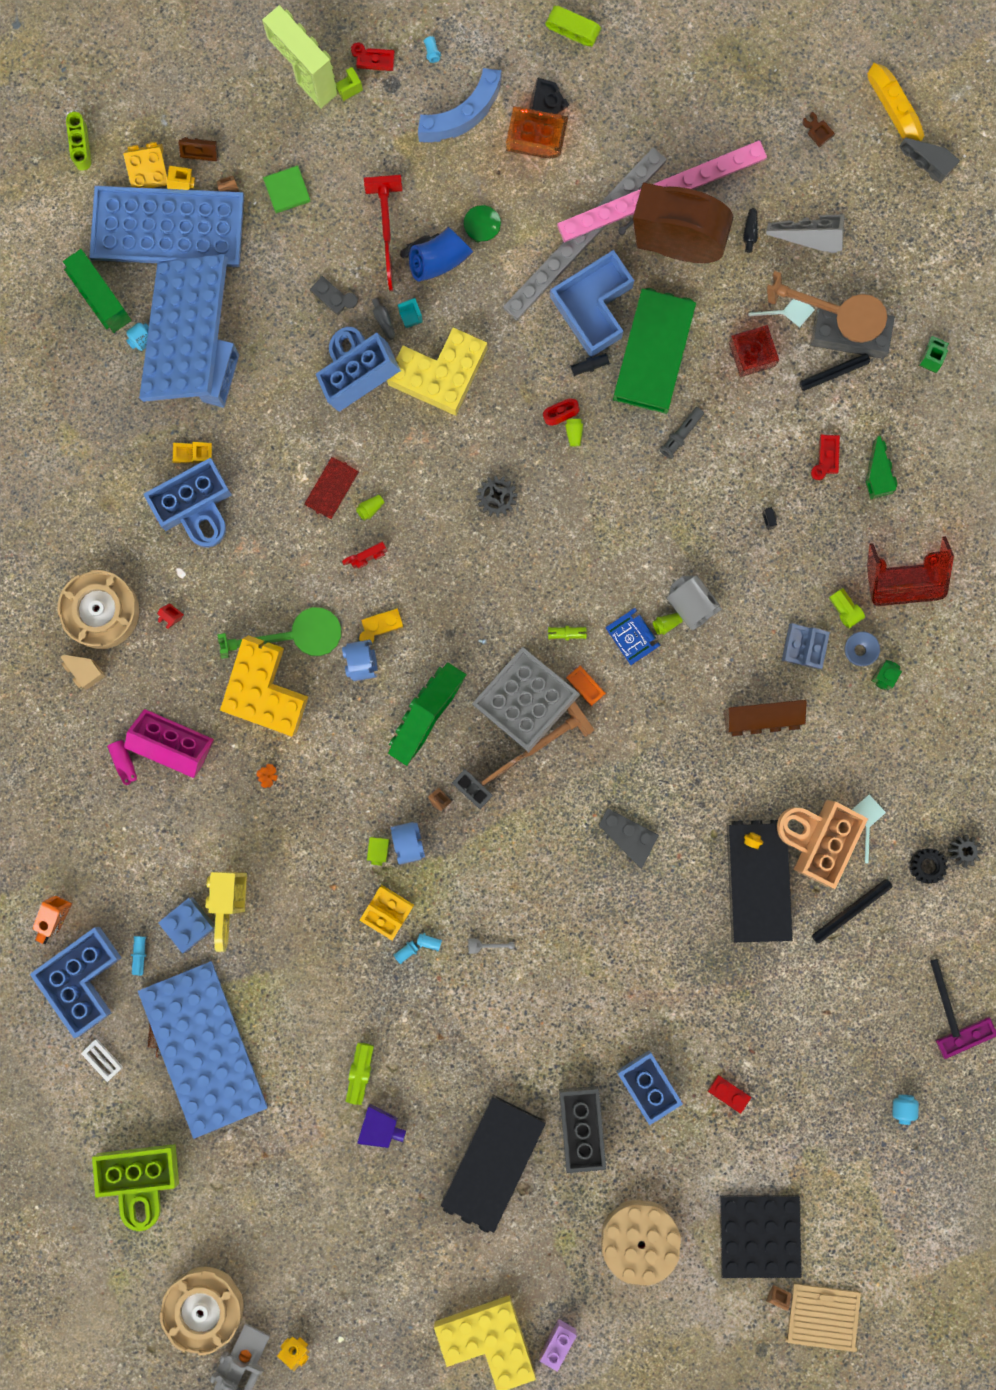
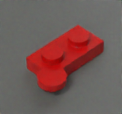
(373, 58)
(828, 457)

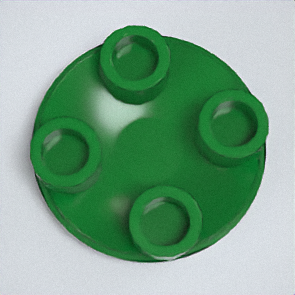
(482, 223)

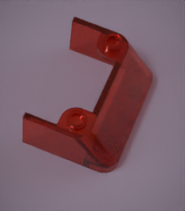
(913, 582)

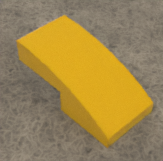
(191, 453)

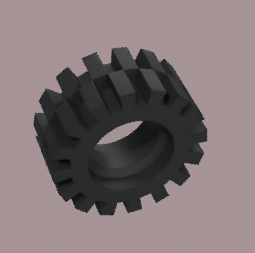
(940, 866)

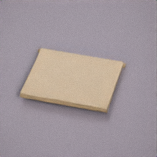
(824, 1317)

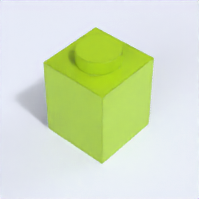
(378, 850)

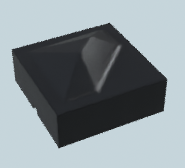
(770, 518)

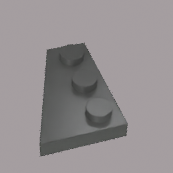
(629, 836)

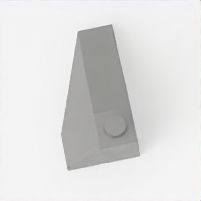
(819, 234)

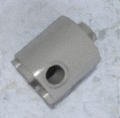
(693, 601)

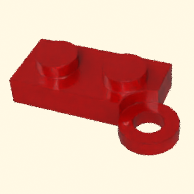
(362, 558)

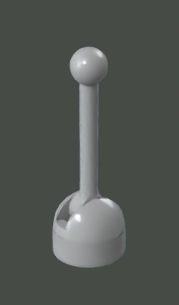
(475, 945)

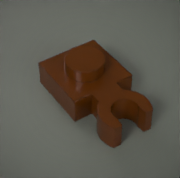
(819, 131)

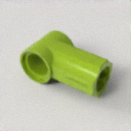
(848, 611)

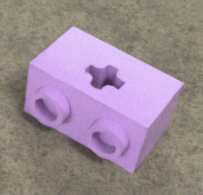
(557, 1345)

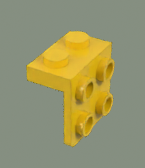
(146, 166)

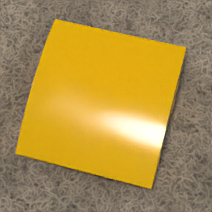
(386, 912)

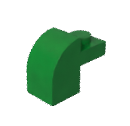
(934, 354)

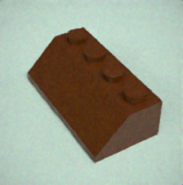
(764, 717)

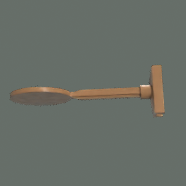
(858, 318)
(577, 719)

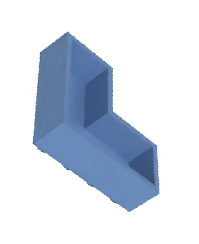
(584, 301)

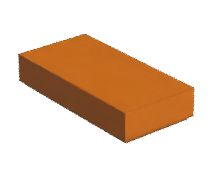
(585, 685)

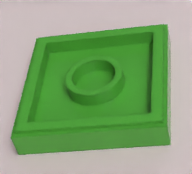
(286, 189)

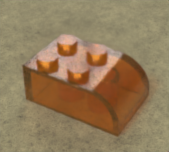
(536, 133)

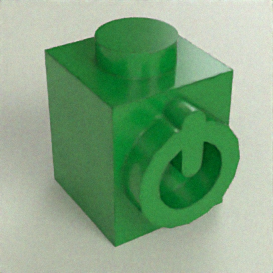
(887, 675)

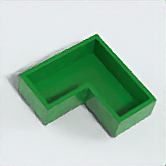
(425, 713)

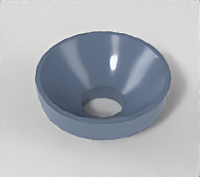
(871, 646)

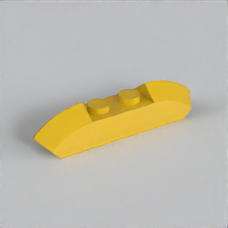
(895, 102)

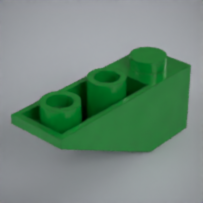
(879, 475)

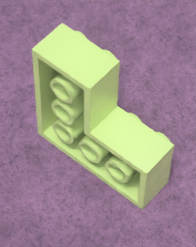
(309, 62)

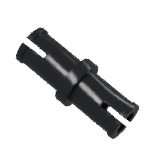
(590, 364)

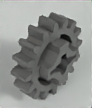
(502, 492)

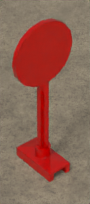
(382, 186)

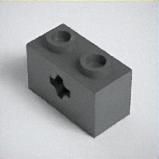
(472, 789)

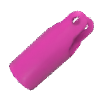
(122, 761)

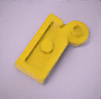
(380, 624)

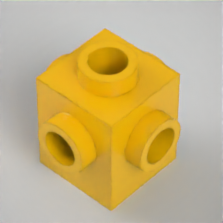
(286, 1354)

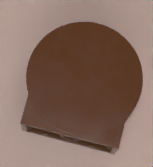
(681, 223)

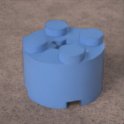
(360, 660)
(406, 842)

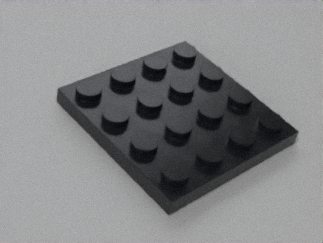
(760, 1236)

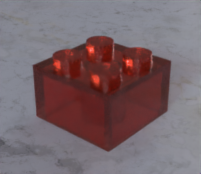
(753, 351)

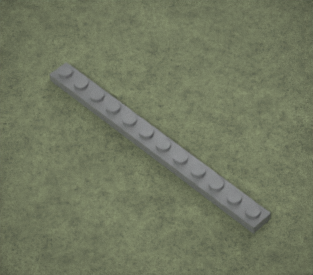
(570, 250)

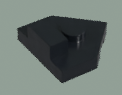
(547, 97)

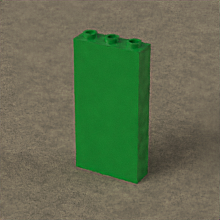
(654, 350)

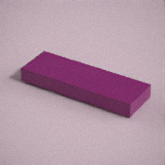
(970, 1037)

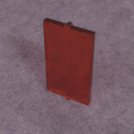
(331, 488)

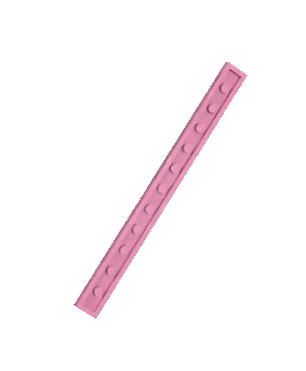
(689, 179)

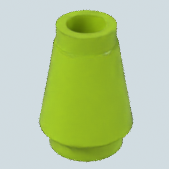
(574, 431)
(369, 507)
(666, 623)

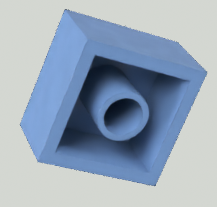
(187, 925)

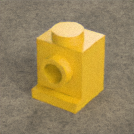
(180, 178)

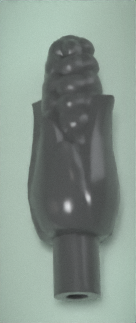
(382, 316)

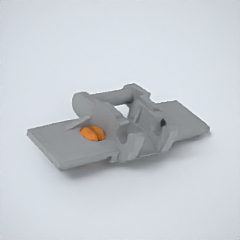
(243, 1357)

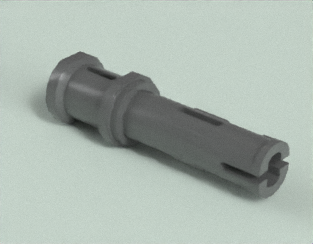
(677, 439)

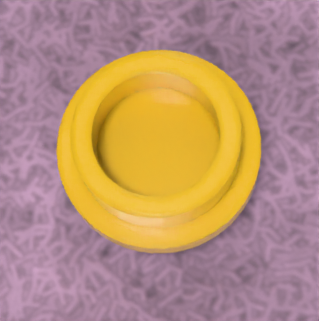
(753, 840)

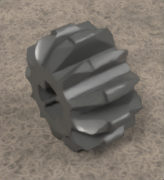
(961, 843)

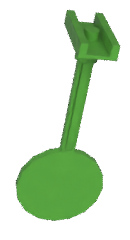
(313, 632)

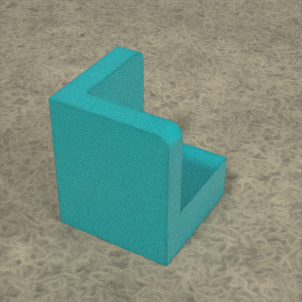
(410, 313)

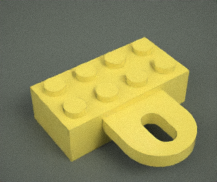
(225, 898)

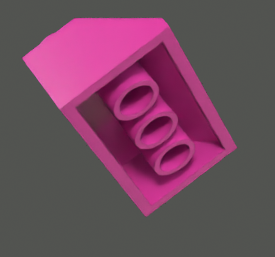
(168, 743)

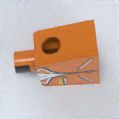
(50, 918)

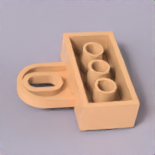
(825, 841)

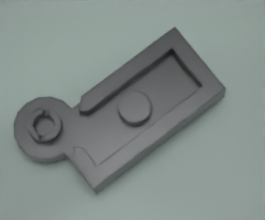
(332, 296)

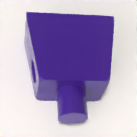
(379, 1128)

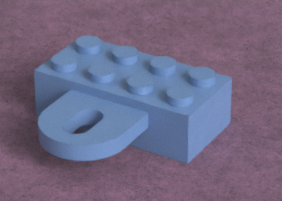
(358, 370)
(190, 500)

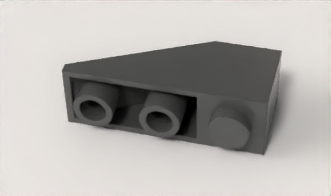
(933, 159)

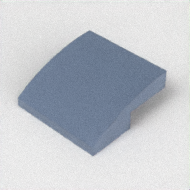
(805, 646)

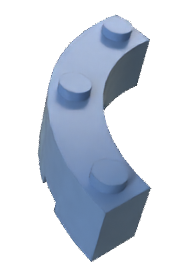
(466, 115)

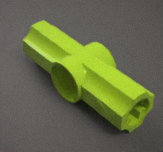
(359, 1073)

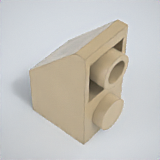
(85, 670)

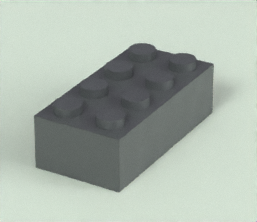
(828, 336)
(582, 1129)

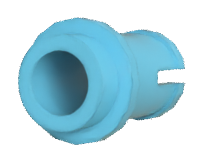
(433, 54)
(428, 942)
(404, 953)

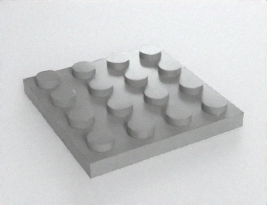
(525, 699)

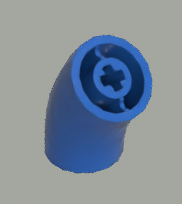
(438, 255)

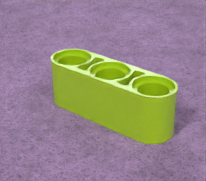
(573, 26)
(75, 133)

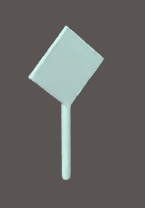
(794, 311)
(872, 810)

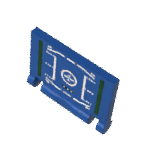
(632, 636)

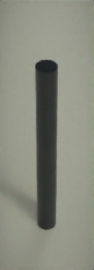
(945, 998)

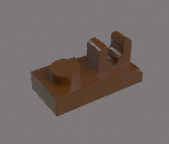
(198, 149)

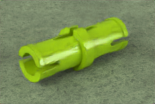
(567, 633)

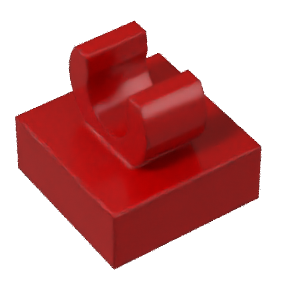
(170, 615)

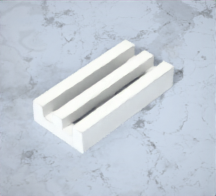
(107, 1054)

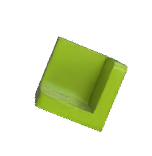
(350, 85)

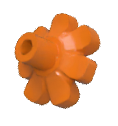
(267, 775)

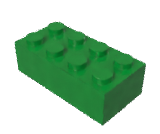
(96, 291)

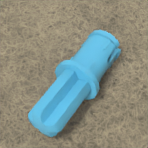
(138, 955)

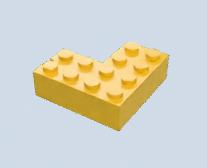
(254, 695)

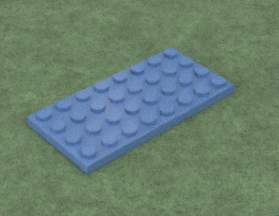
(165, 224)
(183, 328)
(202, 1049)

